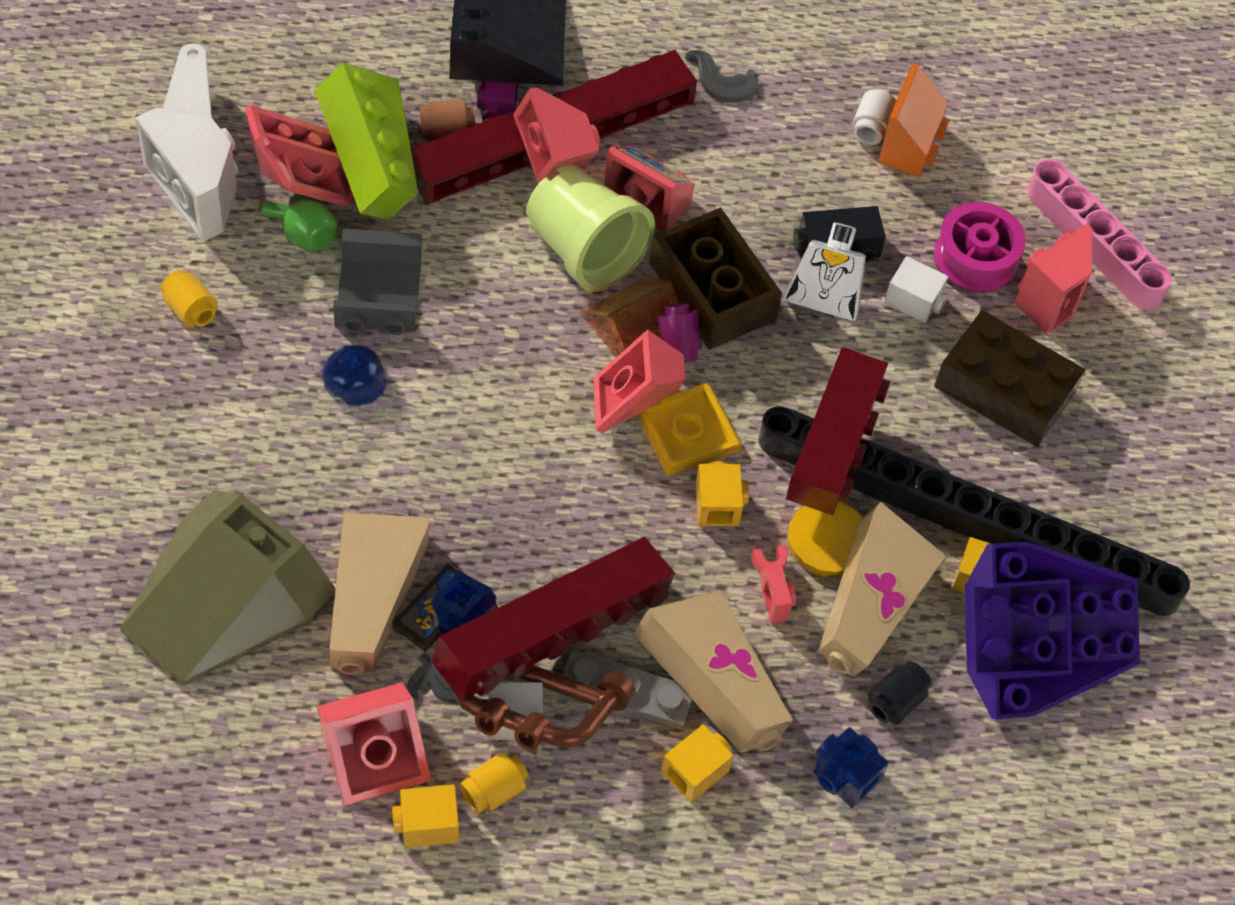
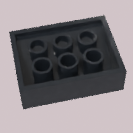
(508, 41)

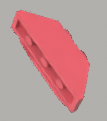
(298, 156)

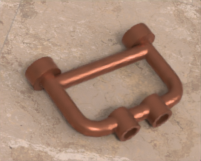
(611, 694)

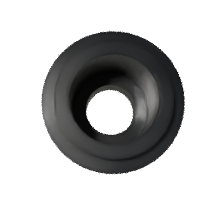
(899, 693)

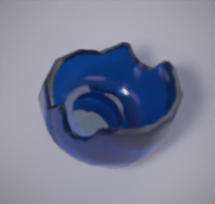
(354, 375)

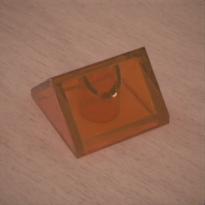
(630, 312)

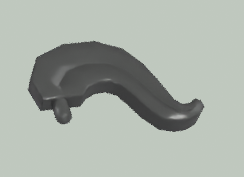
(723, 88)

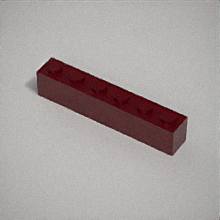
(552, 619)

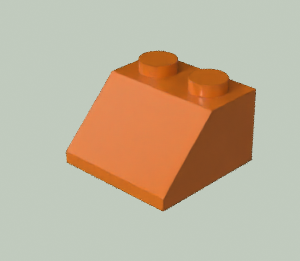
(915, 125)

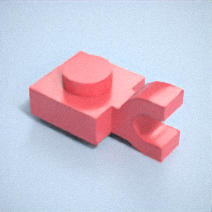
(777, 592)

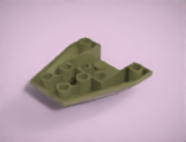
(225, 589)

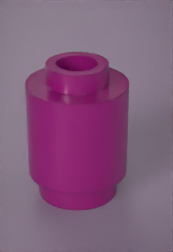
(681, 330)

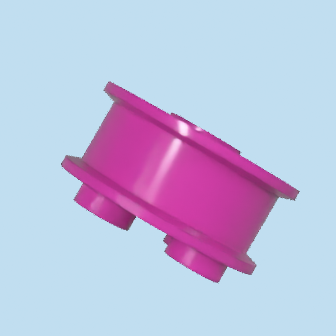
(979, 247)

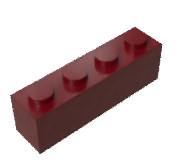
(837, 431)

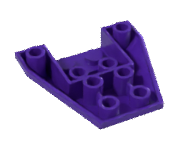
(1045, 627)

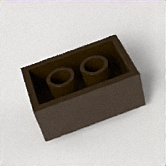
(716, 277)
(1009, 378)

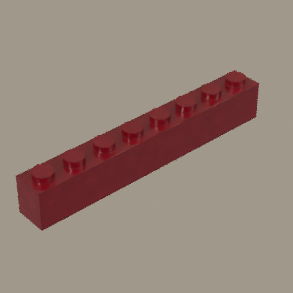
(496, 147)

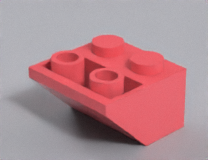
(1056, 279)

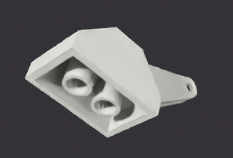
(188, 148)

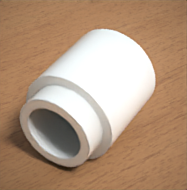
(873, 116)

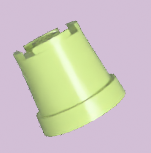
(590, 227)

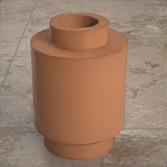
(444, 117)

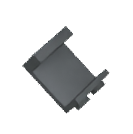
(378, 281)

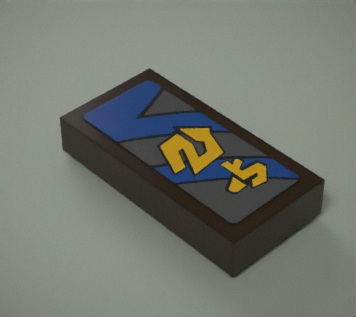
(418, 619)

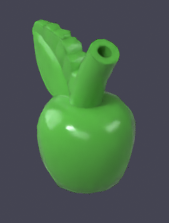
(305, 221)

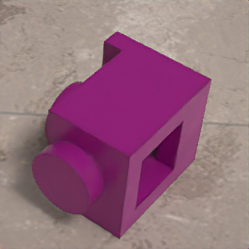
(496, 98)

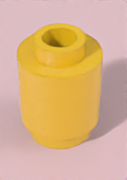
(189, 298)
(494, 782)

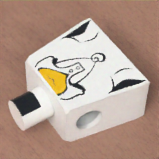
(830, 276)

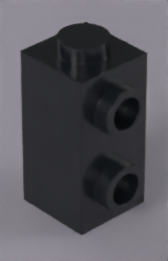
(867, 220)

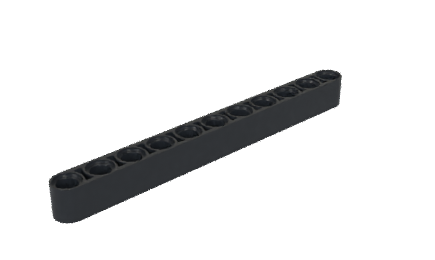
(989, 508)

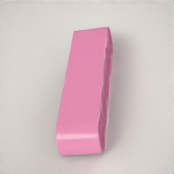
(1114, 248)

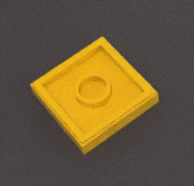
(689, 430)

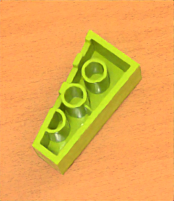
(370, 138)

